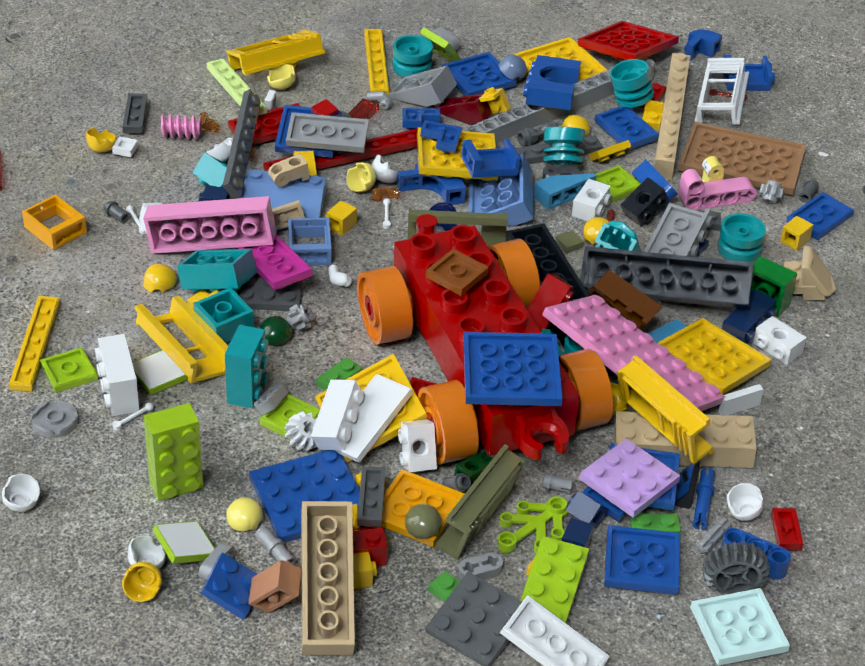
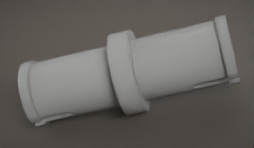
(274, 546)

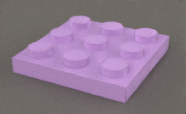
(629, 477)

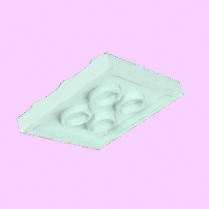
(739, 626)

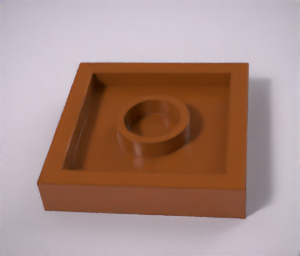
(457, 272)

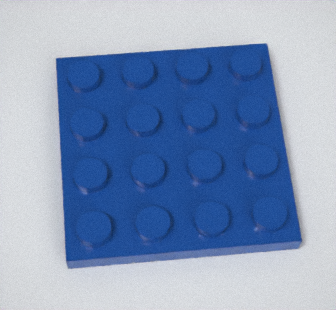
(511, 369)
(306, 478)

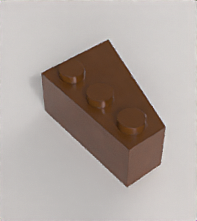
(626, 299)

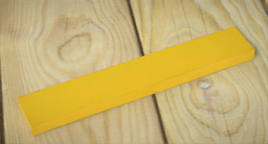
(376, 60)
(34, 344)

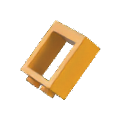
(61, 234)

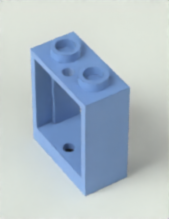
(311, 253)

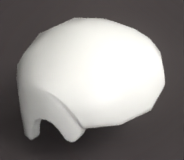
(222, 150)
(383, 171)
(21, 492)
(745, 501)
(143, 549)

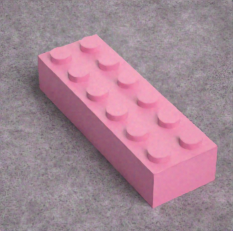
(210, 224)

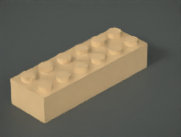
(729, 436)
(327, 578)

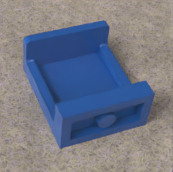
(759, 76)
(491, 162)

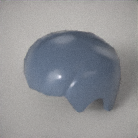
(513, 67)

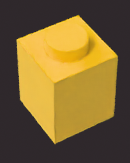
(342, 217)
(796, 233)
(363, 570)

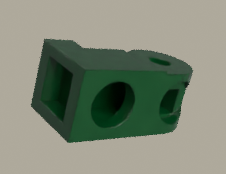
(473, 466)

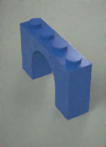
(551, 82)

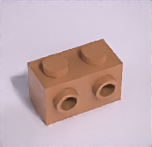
(275, 586)

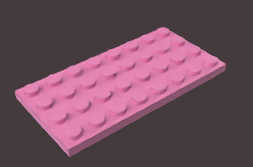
(617, 340)

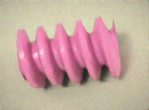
(181, 127)

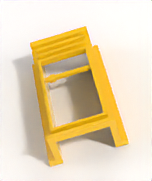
(276, 52)
(196, 330)
(664, 408)

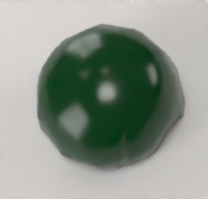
(277, 330)

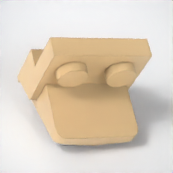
(812, 276)

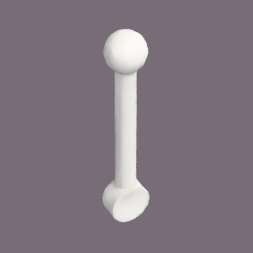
(130, 209)
(386, 224)
(117, 425)

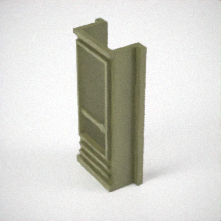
(493, 224)
(480, 502)

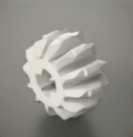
(299, 431)

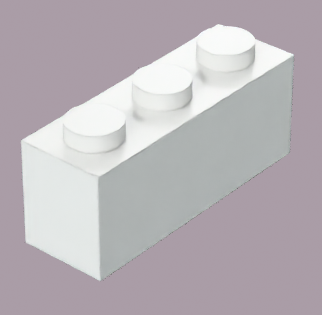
(337, 415)

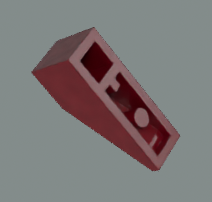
(466, 109)

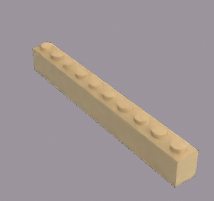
(672, 115)

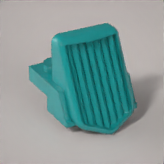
(617, 236)

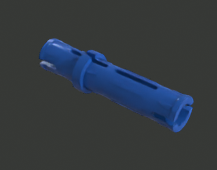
(705, 491)

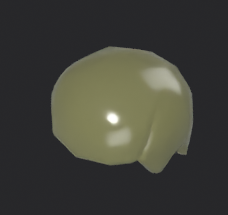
(423, 521)

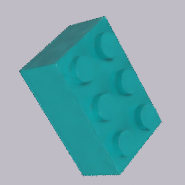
(216, 269)
(246, 366)

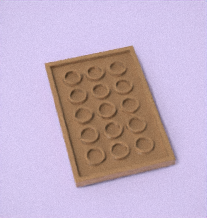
(744, 155)

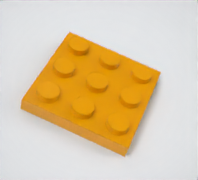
(410, 490)

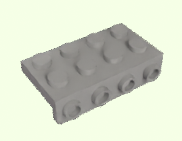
(680, 231)

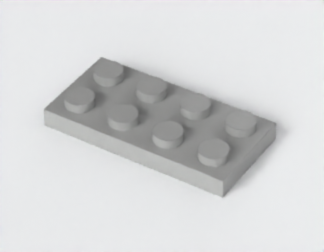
(327, 132)

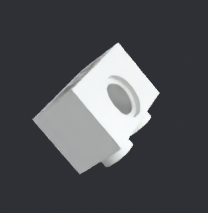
(591, 200)
(779, 340)
(425, 456)

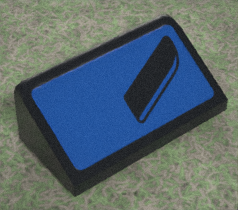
(687, 485)

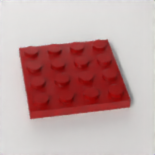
(628, 41)

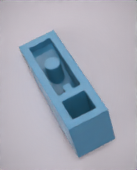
(560, 189)

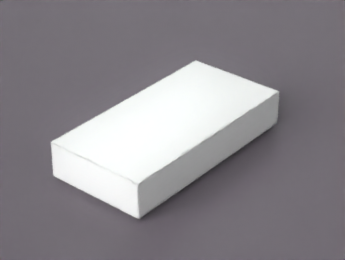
(741, 400)

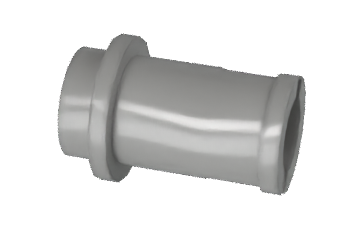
(557, 483)

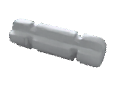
(713, 535)

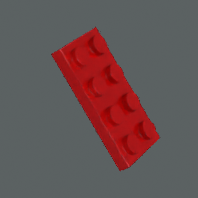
(266, 126)

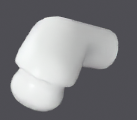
(338, 278)

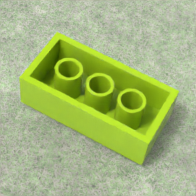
(173, 451)

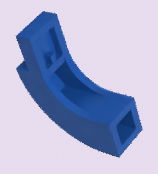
(450, 189)

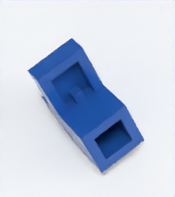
(703, 42)

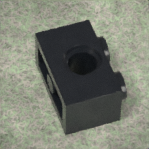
(635, 207)

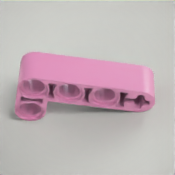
(702, 195)

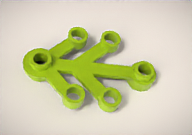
(554, 508)

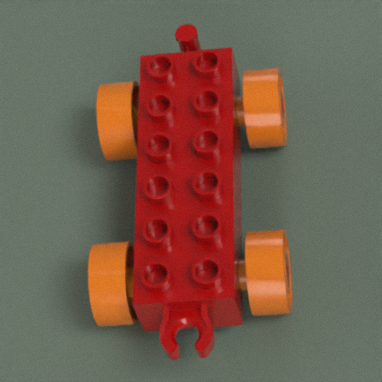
(496, 304)

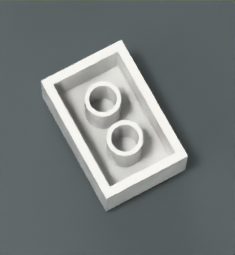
(118, 375)

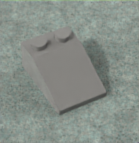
(425, 87)

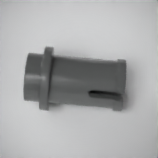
(810, 187)
(113, 209)
(460, 482)

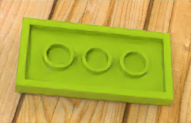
(556, 576)

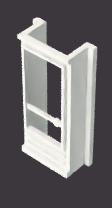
(724, 65)

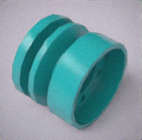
(631, 83)
(563, 145)

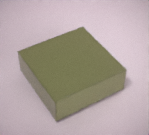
(569, 241)

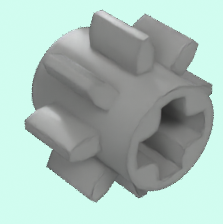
(771, 192)
(300, 317)

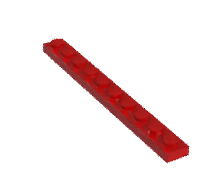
(373, 147)

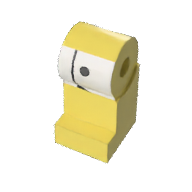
(712, 169)

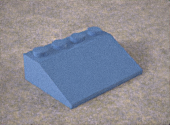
(309, 192)
(507, 195)

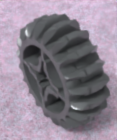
(735, 568)

